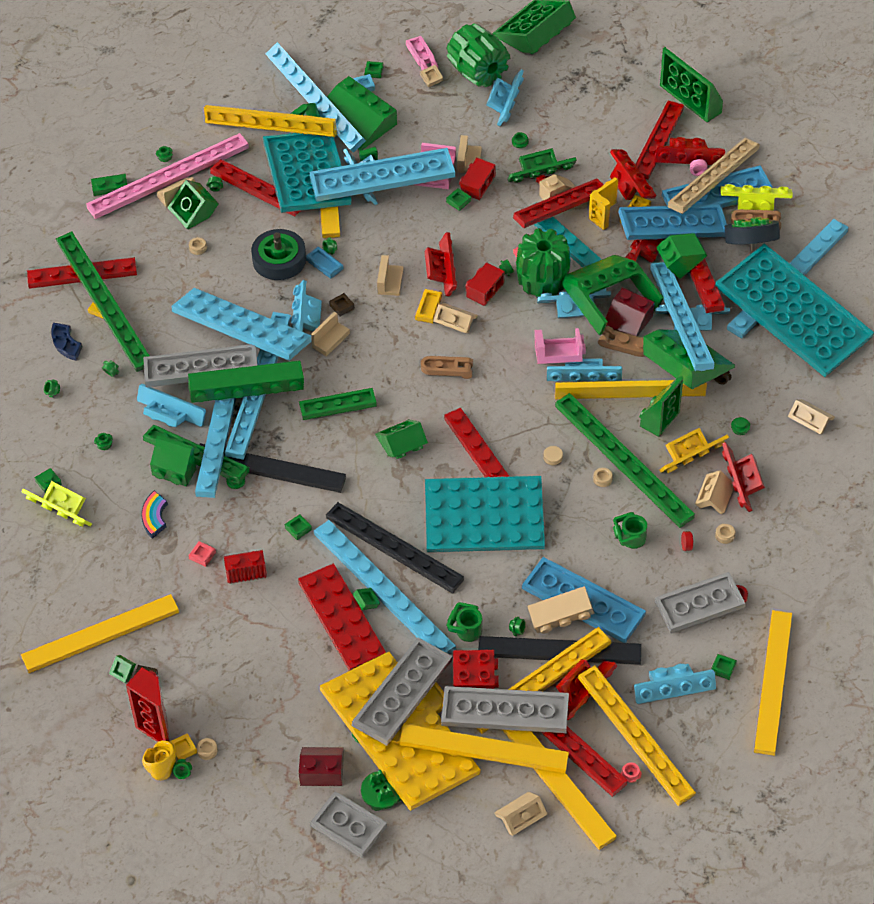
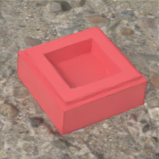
(202, 553)

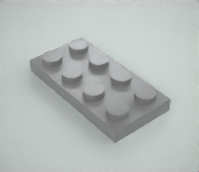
(699, 602)

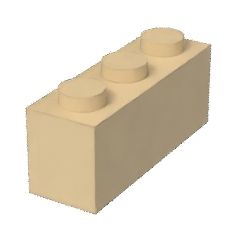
(561, 610)

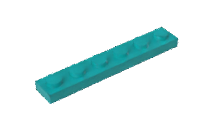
(578, 250)

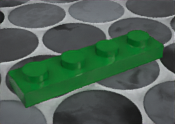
(337, 403)

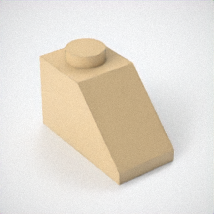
(554, 185)

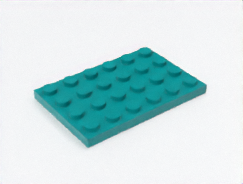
(291, 160)
(484, 514)

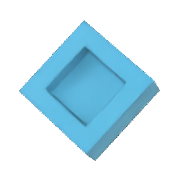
(366, 81)

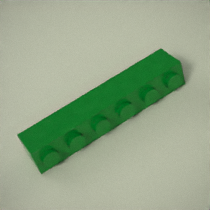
(245, 381)

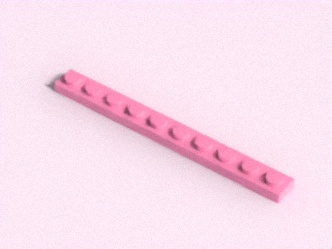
(167, 176)

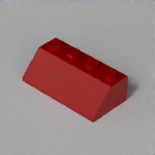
(148, 705)

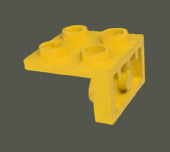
(601, 201)

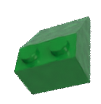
(662, 408)

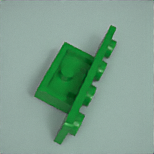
(540, 163)

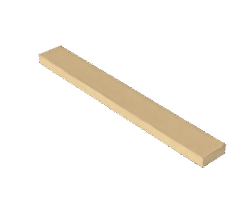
(713, 175)

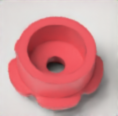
(631, 767)

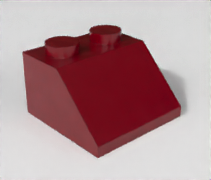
(629, 312)
(321, 766)

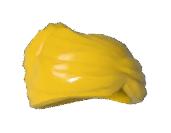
(160, 760)

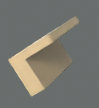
(466, 154)
(167, 194)
(389, 277)
(454, 317)
(329, 335)
(810, 416)
(715, 492)
(521, 812)

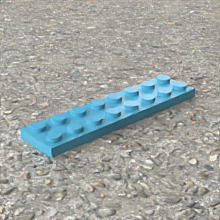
(382, 174)
(241, 324)

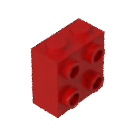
(475, 669)

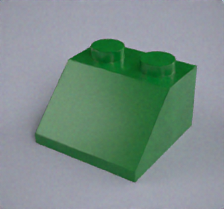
(192, 204)
(681, 253)
(402, 438)
(173, 461)

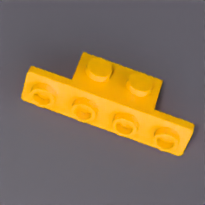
(687, 446)

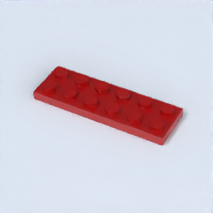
(341, 616)

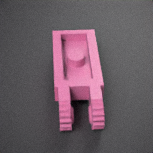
(421, 52)

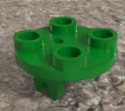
(378, 800)

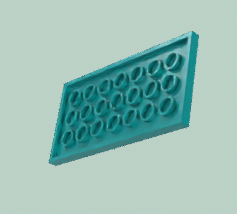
(794, 310)

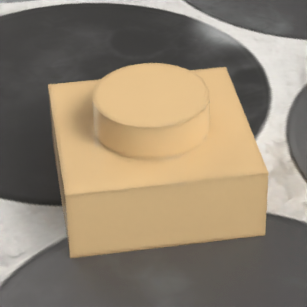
(431, 76)

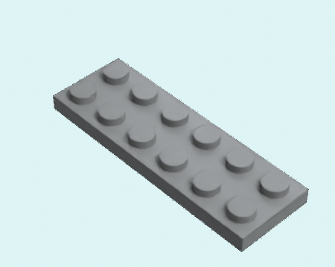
(175, 367)
(402, 691)
(505, 709)

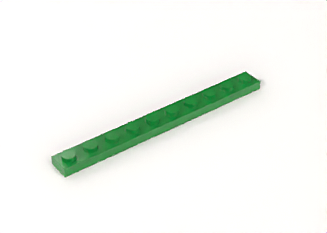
(103, 300)
(625, 460)

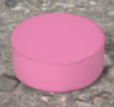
(698, 166)

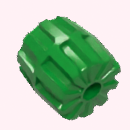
(478, 55)
(542, 262)

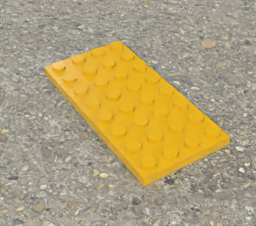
(412, 772)

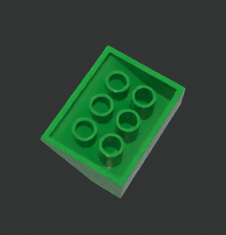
(536, 24)
(689, 87)
(363, 110)
(668, 352)

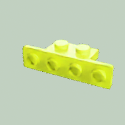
(756, 198)
(61, 499)

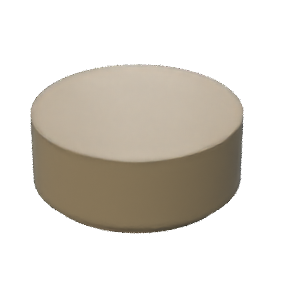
(197, 246)
(553, 455)
(602, 477)
(725, 533)
(207, 749)

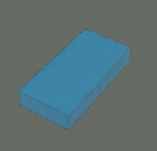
(324, 262)

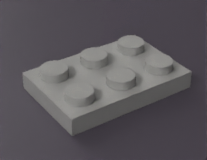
(348, 824)

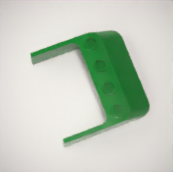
(601, 275)

